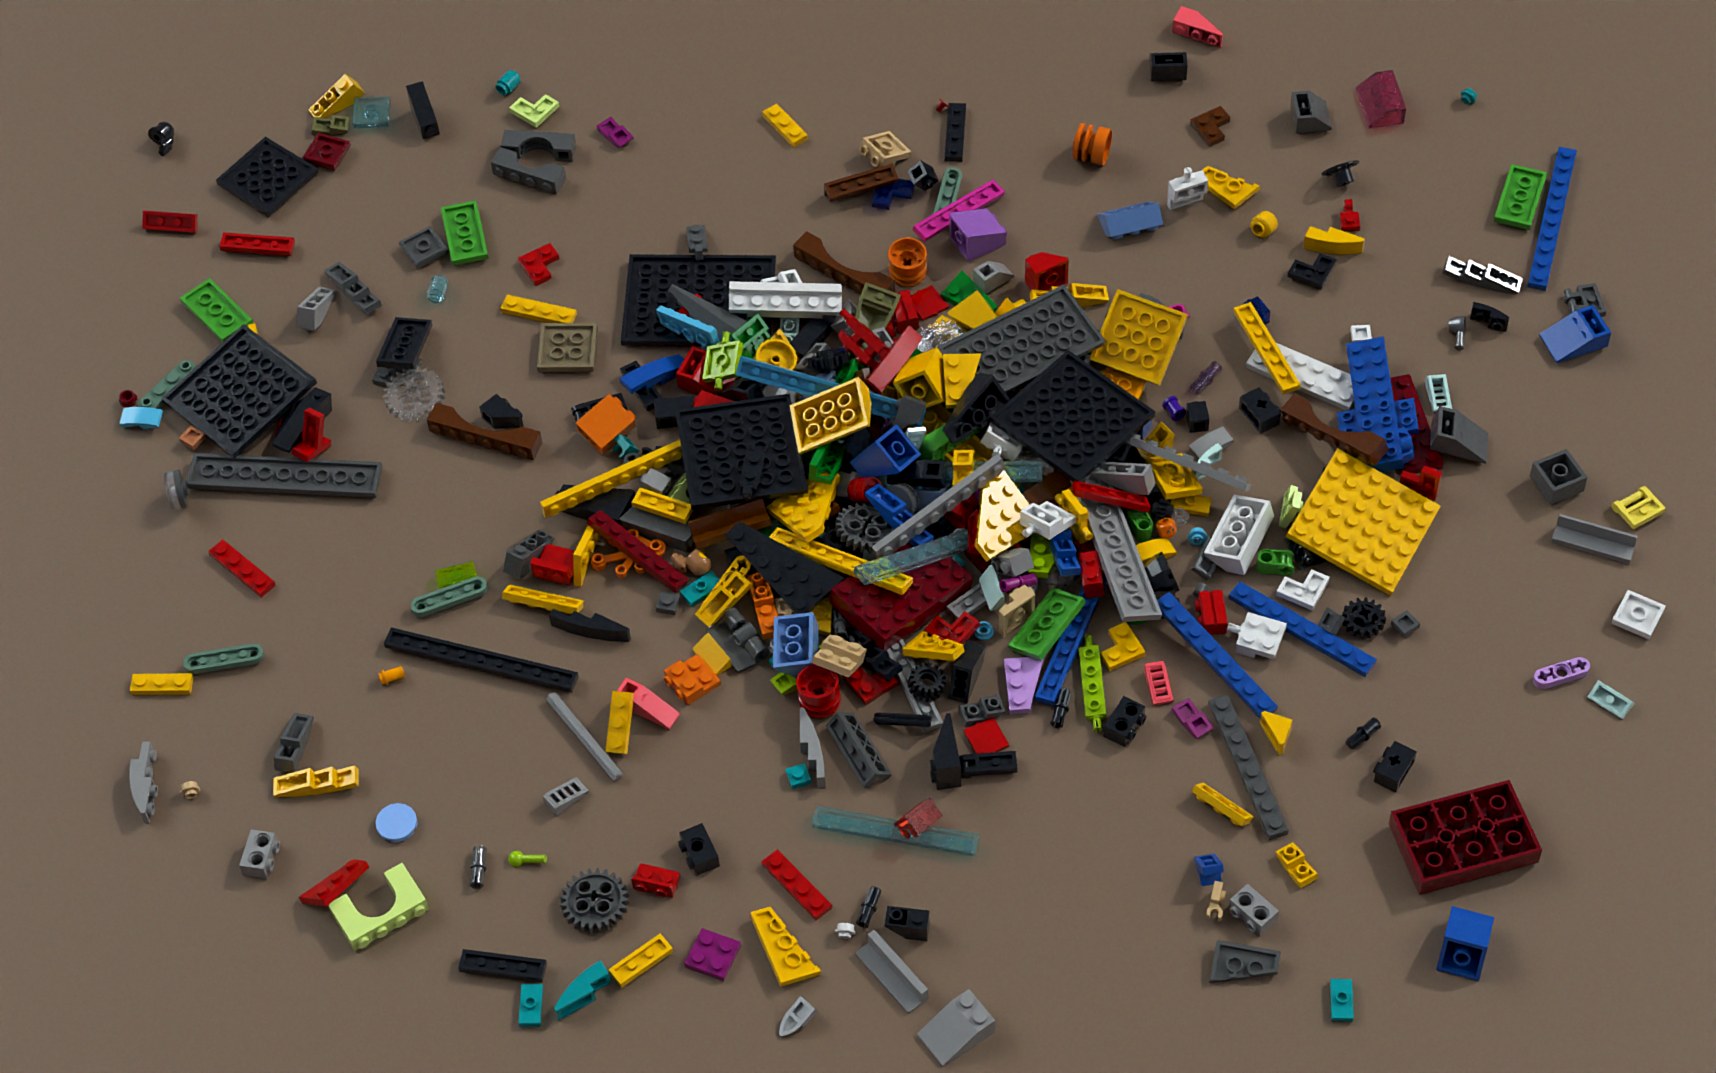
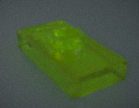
(455, 574)

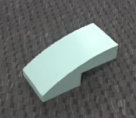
(1211, 456)

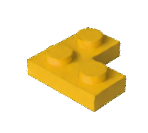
(1126, 647)

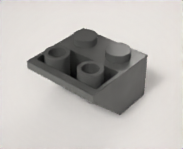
(1309, 112)

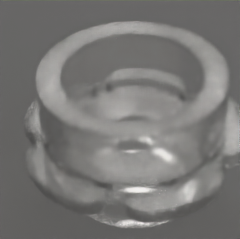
(1180, 520)

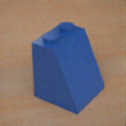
(886, 455)
(1465, 943)

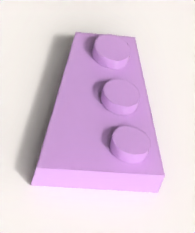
(1021, 682)

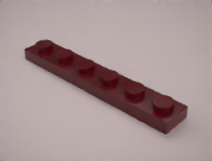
(637, 551)

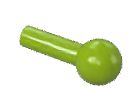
(517, 858)

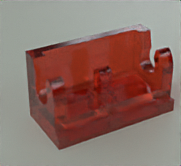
(918, 818)

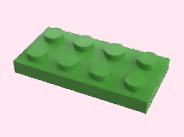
(1520, 197)
(464, 233)
(215, 309)
(1046, 624)

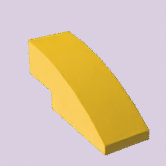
(1333, 241)
(723, 598)

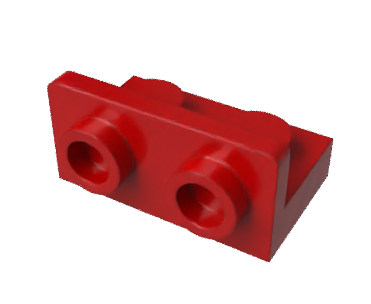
(655, 880)

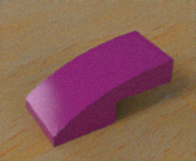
(614, 133)
(1191, 719)

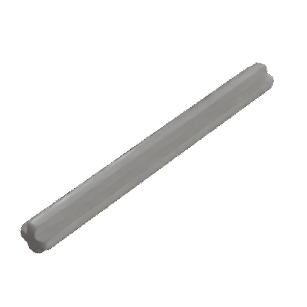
(584, 736)

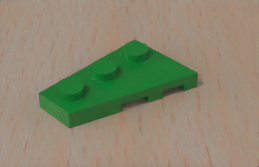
(961, 288)

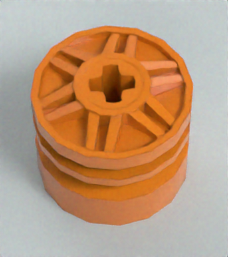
(1092, 144)
(907, 262)

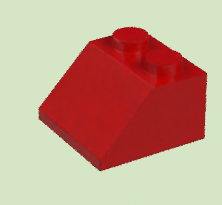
(1046, 271)

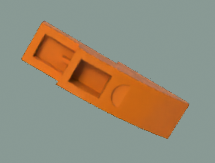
(763, 604)

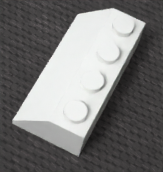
(1239, 533)

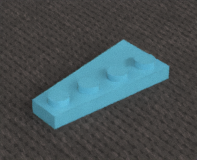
(691, 328)

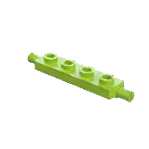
(1092, 683)

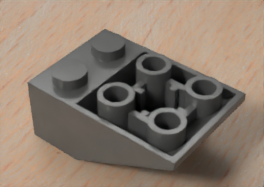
(1458, 435)

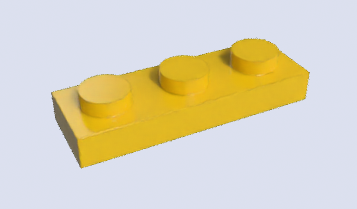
(785, 125)
(662, 505)
(161, 684)
(619, 722)
(1222, 804)
(640, 960)

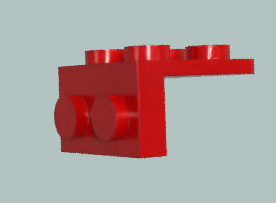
(554, 564)

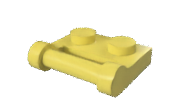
(1640, 512)

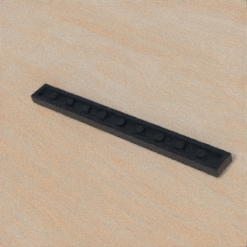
(481, 660)

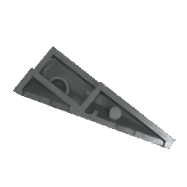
(707, 312)

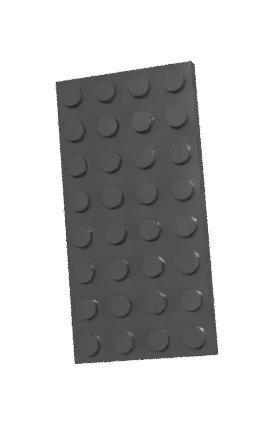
(1029, 339)

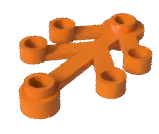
(601, 565)

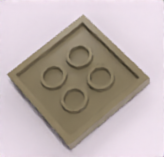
(567, 347)

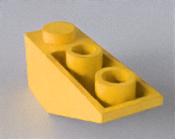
(337, 97)

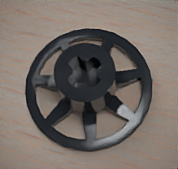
(1342, 175)

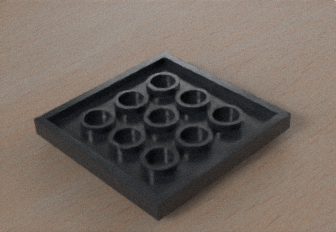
(267, 176)

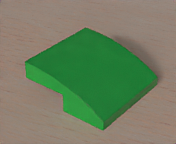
(751, 335)

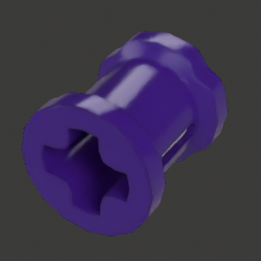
(1172, 406)

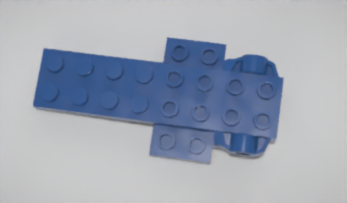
(1376, 406)

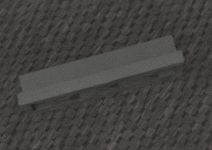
(856, 750)

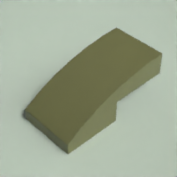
(334, 126)

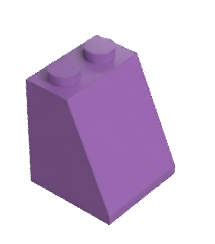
(976, 232)

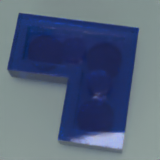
(884, 195)

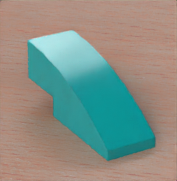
(582, 990)

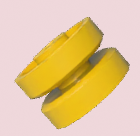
(777, 353)

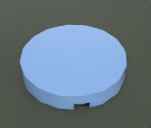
(396, 822)

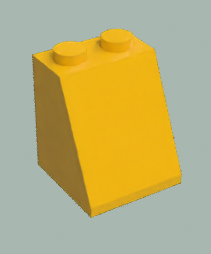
(972, 312)
(923, 378)

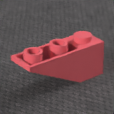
(1195, 26)
(649, 705)

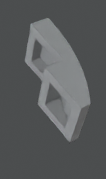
(1216, 436)

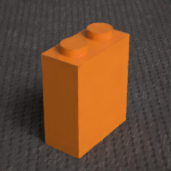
(605, 422)

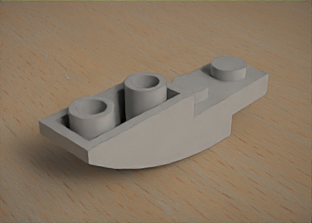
(141, 781)

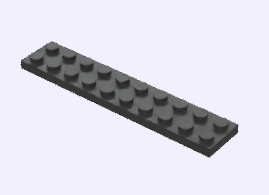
(284, 475)

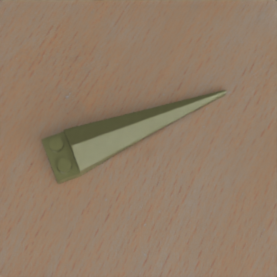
(875, 308)

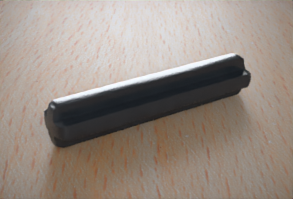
(902, 719)

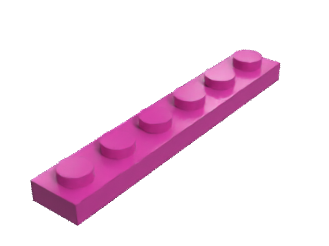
(974, 200)

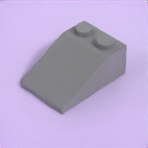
(957, 1028)

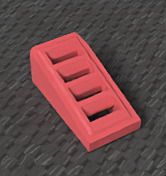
(1154, 671)

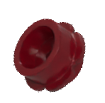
(127, 398)

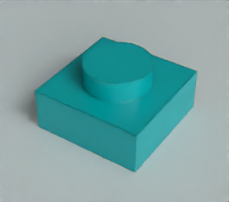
(798, 776)

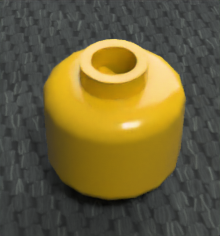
(1264, 224)

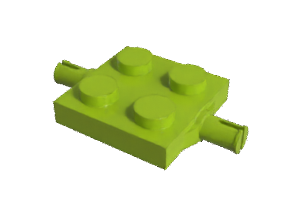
(722, 361)

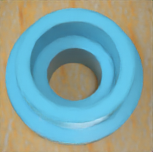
(1197, 536)
(985, 626)

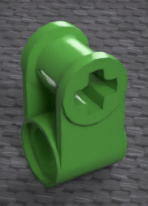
(1140, 524)
(1275, 562)

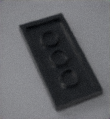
(404, 343)

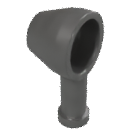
(1458, 326)

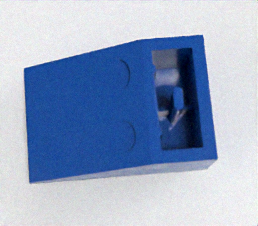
(1576, 334)

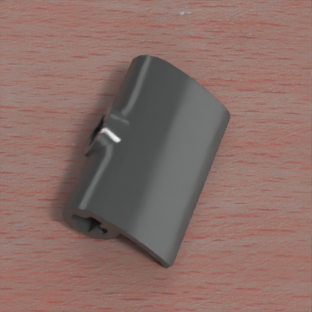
(739, 640)

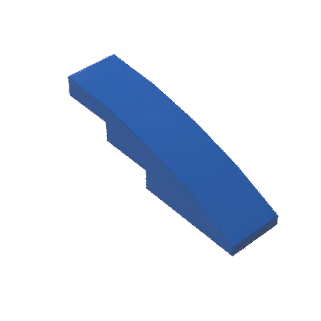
(655, 372)
(894, 511)
(1065, 553)

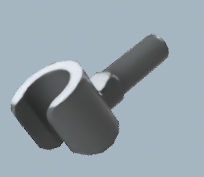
(1201, 587)

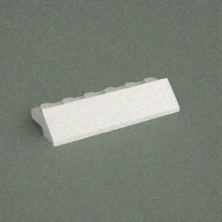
(785, 299)

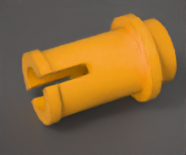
(391, 675)

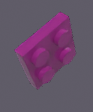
(712, 954)

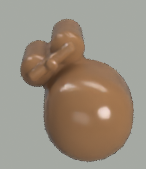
(695, 562)

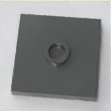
(423, 247)

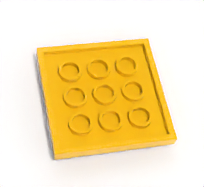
(1139, 337)

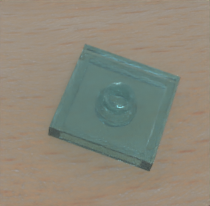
(371, 112)

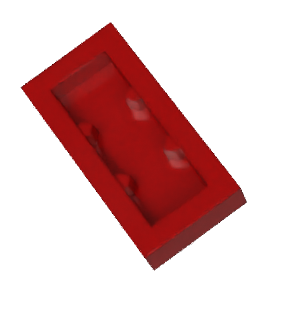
(312, 439)

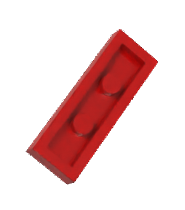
(169, 221)

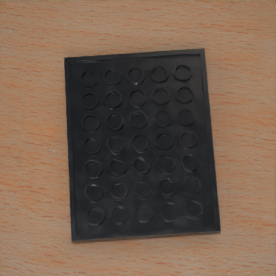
(652, 276)

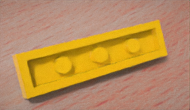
(537, 310)
(541, 599)

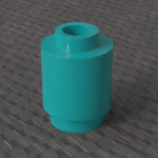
(508, 82)

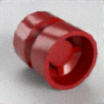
(858, 487)
(960, 514)

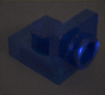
(1261, 309)

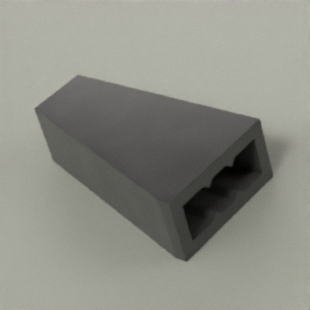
(657, 527)

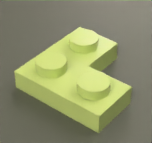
(535, 113)
(1290, 506)

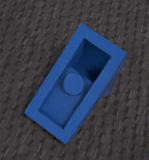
(1208, 869)

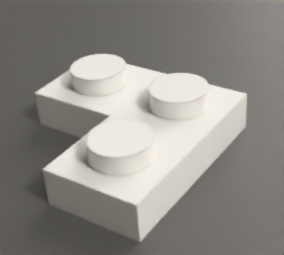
(1306, 593)

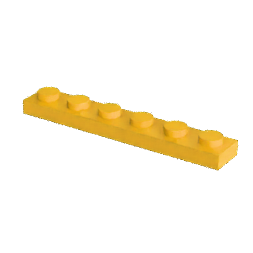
(1266, 348)

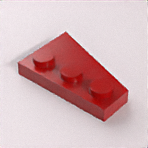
(335, 884)

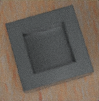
(668, 603)
(1331, 621)
(1405, 624)

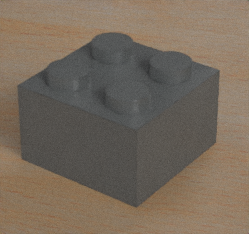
(1558, 476)

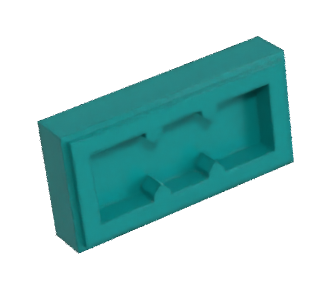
(699, 589)
(1341, 1000)
(531, 1005)

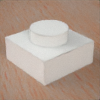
(1360, 332)

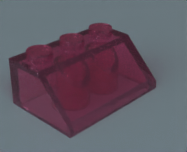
(1381, 100)

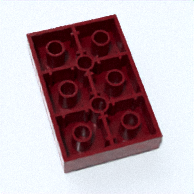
(892, 616)
(1464, 837)

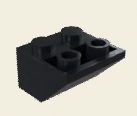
(1168, 66)

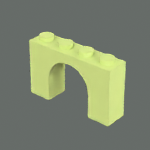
(362, 929)

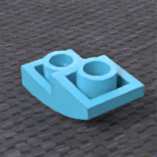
(141, 416)

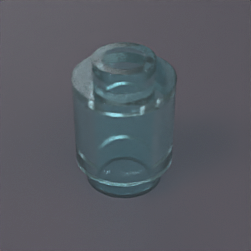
(437, 288)

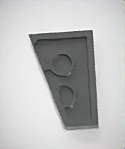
(1242, 961)

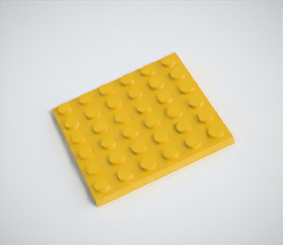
(1363, 521)

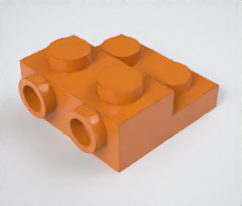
(691, 679)

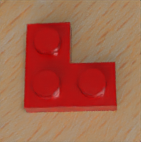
(535, 263)
(1426, 484)
(958, 631)
(868, 687)

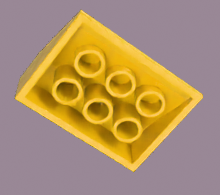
(831, 415)

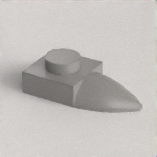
(797, 1016)

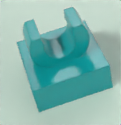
(625, 445)

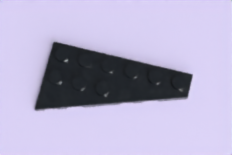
(790, 574)

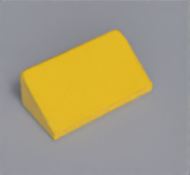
(712, 654)

